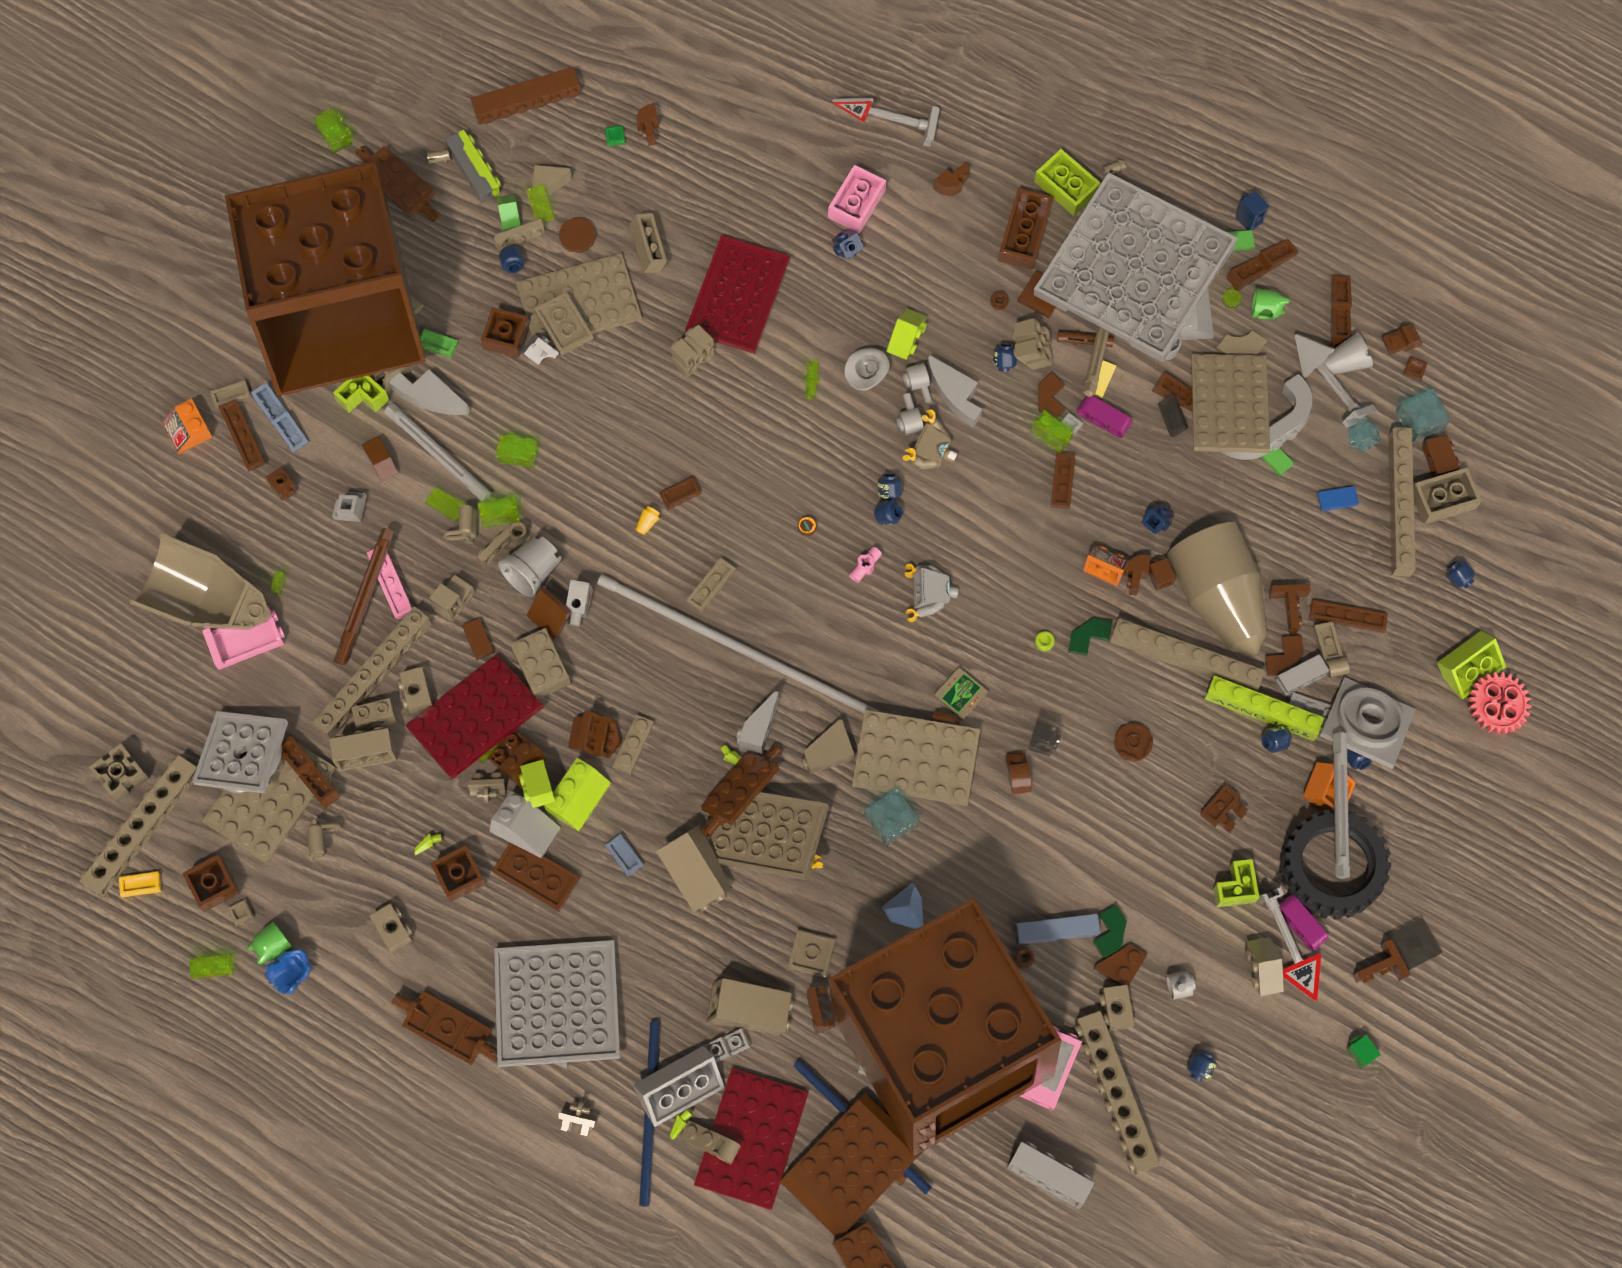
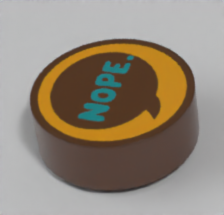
(807, 526)

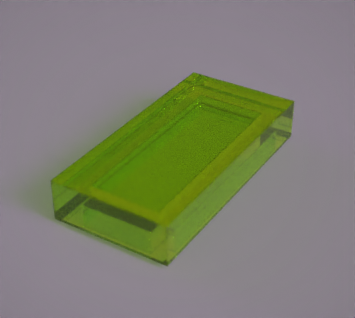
(540, 203)
(444, 504)

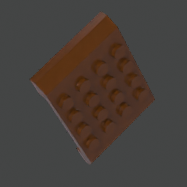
(850, 1167)

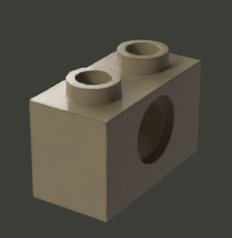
(415, 679)
(374, 714)
(394, 939)
(1120, 996)

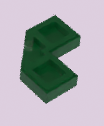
(1093, 629)
(1116, 925)

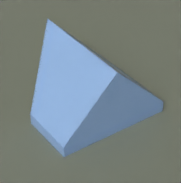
(906, 908)

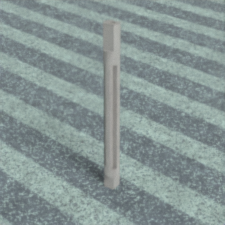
(438, 452)
(1342, 867)

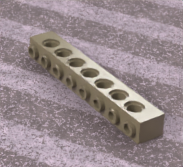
(372, 673)
(139, 837)
(1096, 1023)

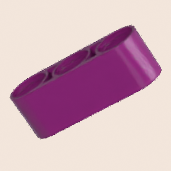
(1104, 416)
(1302, 923)

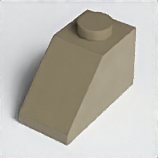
(551, 177)

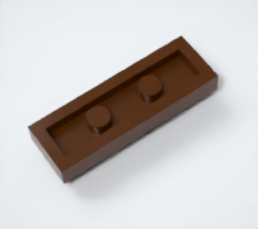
(1062, 480)

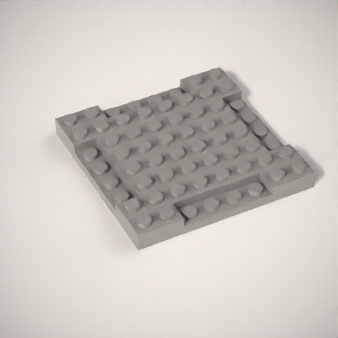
(1135, 266)

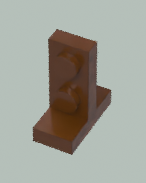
(1291, 594)
(1393, 960)

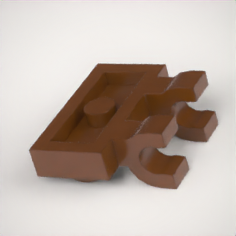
(1219, 807)

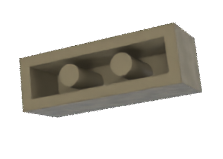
(648, 243)

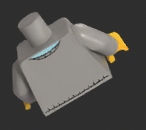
(931, 590)

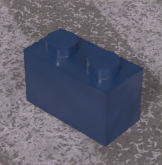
(1252, 211)

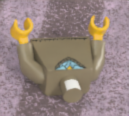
(932, 445)

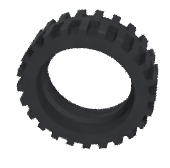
(1313, 898)

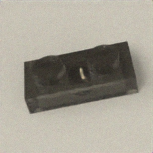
(1172, 415)

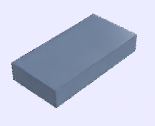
(624, 855)

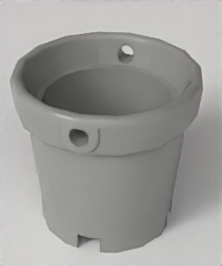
(529, 565)

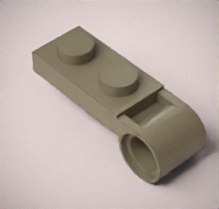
(500, 542)
(1331, 649)
(710, 1142)

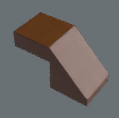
(379, 458)

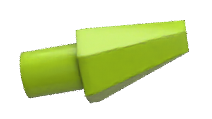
(731, 757)
(427, 842)
(680, 1122)

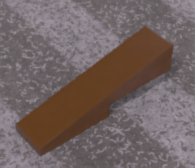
(1261, 265)
(1340, 309)
(1169, 386)
(308, 772)

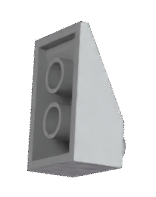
(758, 726)
(524, 825)

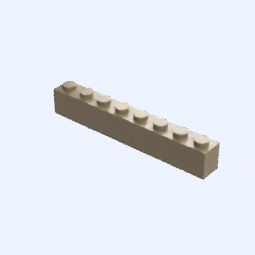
(1401, 502)
(1185, 655)

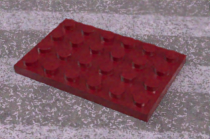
(738, 293)
(474, 716)
(764, 1122)

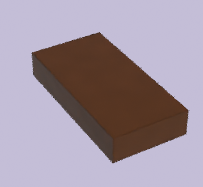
(680, 493)
(477, 639)

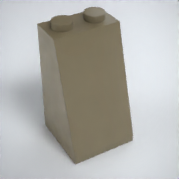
(695, 869)
(749, 1007)

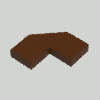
(1046, 391)
(1292, 652)

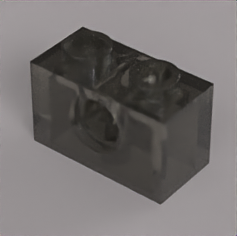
(1044, 739)

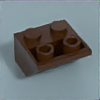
(513, 753)

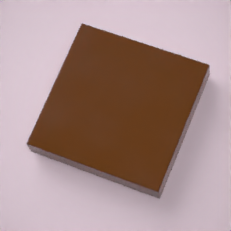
(1036, 304)
(548, 613)

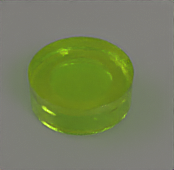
(1231, 299)

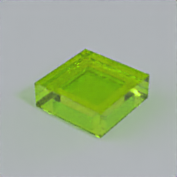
(278, 583)

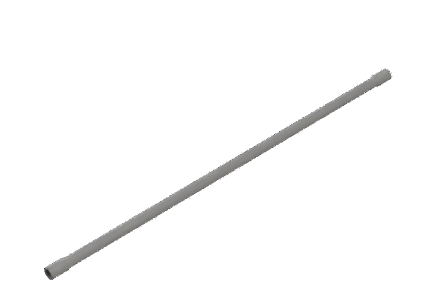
(614, 586)

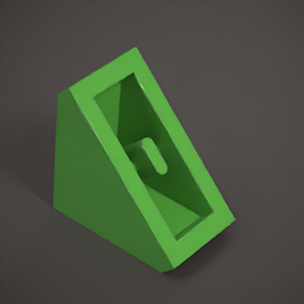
(508, 212)

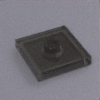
(1415, 944)

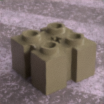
(1032, 344)
(692, 350)
(107, 771)

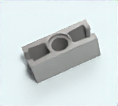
(1302, 675)

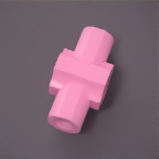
(870, 558)

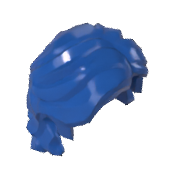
(288, 970)

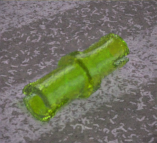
(811, 380)

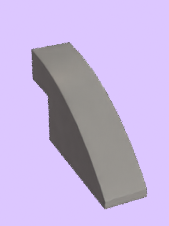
(955, 390)
(429, 394)

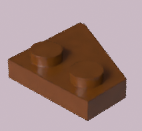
(1122, 965)

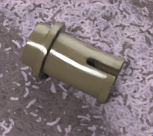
(439, 156)
(1115, 167)

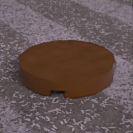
(577, 235)
(1133, 742)

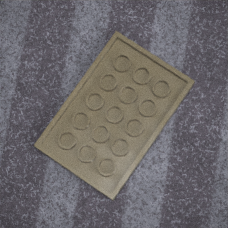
(597, 289)
(1230, 403)
(916, 757)
(264, 820)
(772, 836)

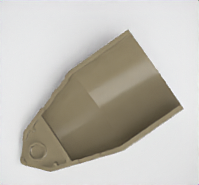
(1223, 585)
(200, 590)

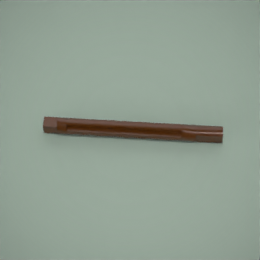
(363, 596)

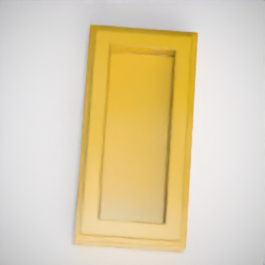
(140, 884)

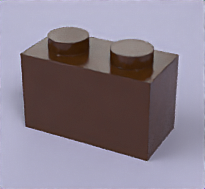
(1440, 456)

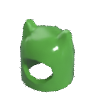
(1268, 304)
(269, 943)

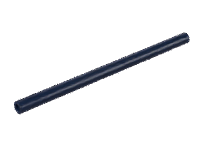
(842, 1107)
(648, 1132)

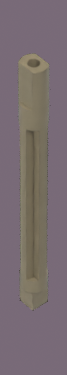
(1095, 362)

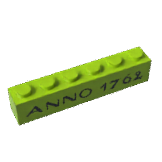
(1264, 708)

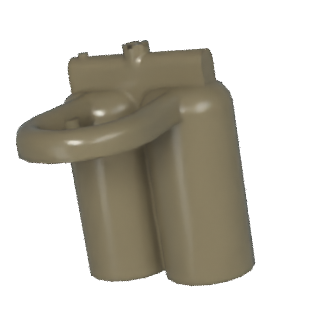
(467, 525)
(315, 837)

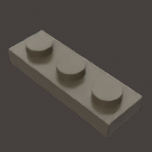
(710, 585)
(633, 744)

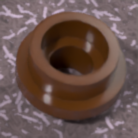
(999, 296)
(1024, 952)

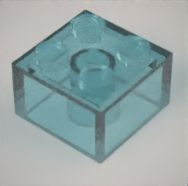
(1423, 414)
(891, 817)

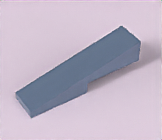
(279, 417)
(1059, 928)

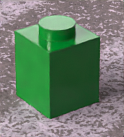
(1363, 1051)

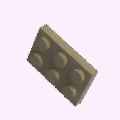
(563, 323)

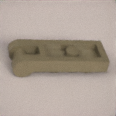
(519, 234)

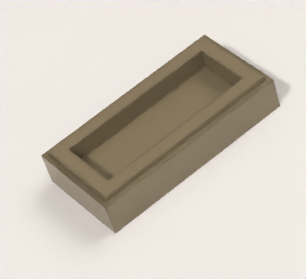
(230, 392)

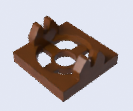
(818, 1023)

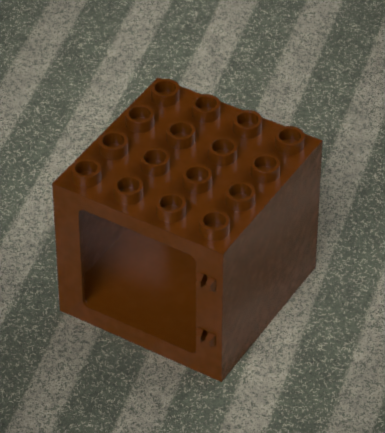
(324, 279)
(944, 1026)

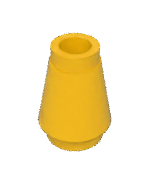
(647, 519)

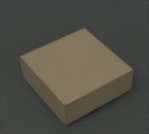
(240, 912)

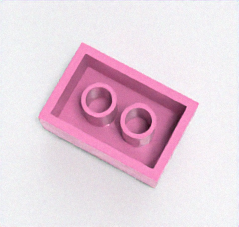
(856, 199)

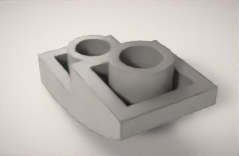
(729, 1045)

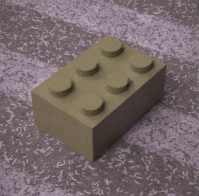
(1446, 496)
(540, 664)
(363, 749)

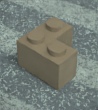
(451, 597)
(1265, 965)

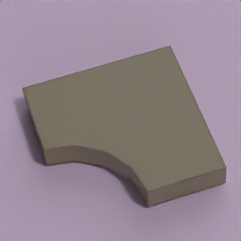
(1245, 345)

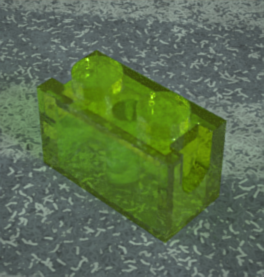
(333, 131)
(1052, 432)
(517, 451)
(499, 512)

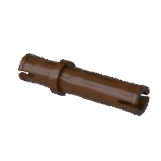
(1081, 338)

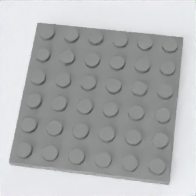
(556, 1003)

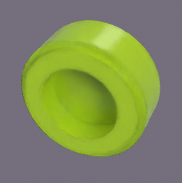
(1044, 641)

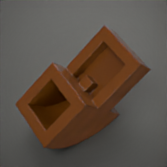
(647, 121)
(951, 183)
(1404, 339)
(1135, 570)
(1018, 773)

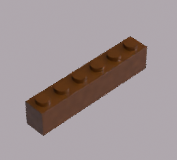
(526, 95)

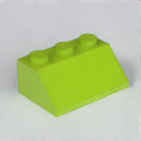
(1471, 662)
(578, 794)

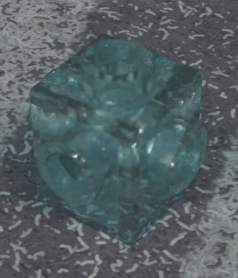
(1364, 436)

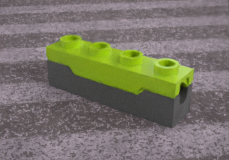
(472, 166)

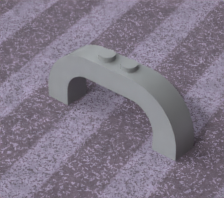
(1300, 396)

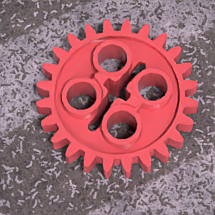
(1516, 706)

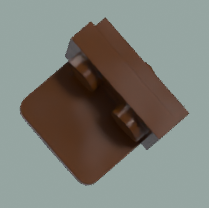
(595, 735)

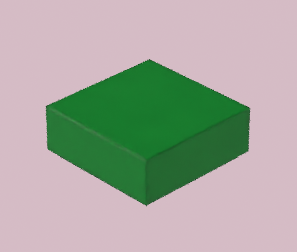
(615, 135)

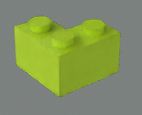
(906, 331)
(361, 389)
(536, 784)
(1241, 889)

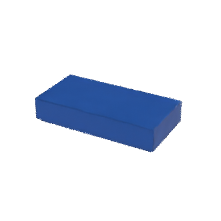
(1337, 498)

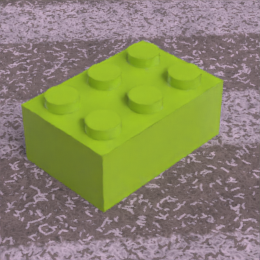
(1067, 182)

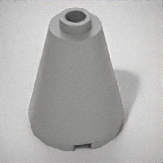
(1349, 356)

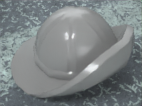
(866, 368)

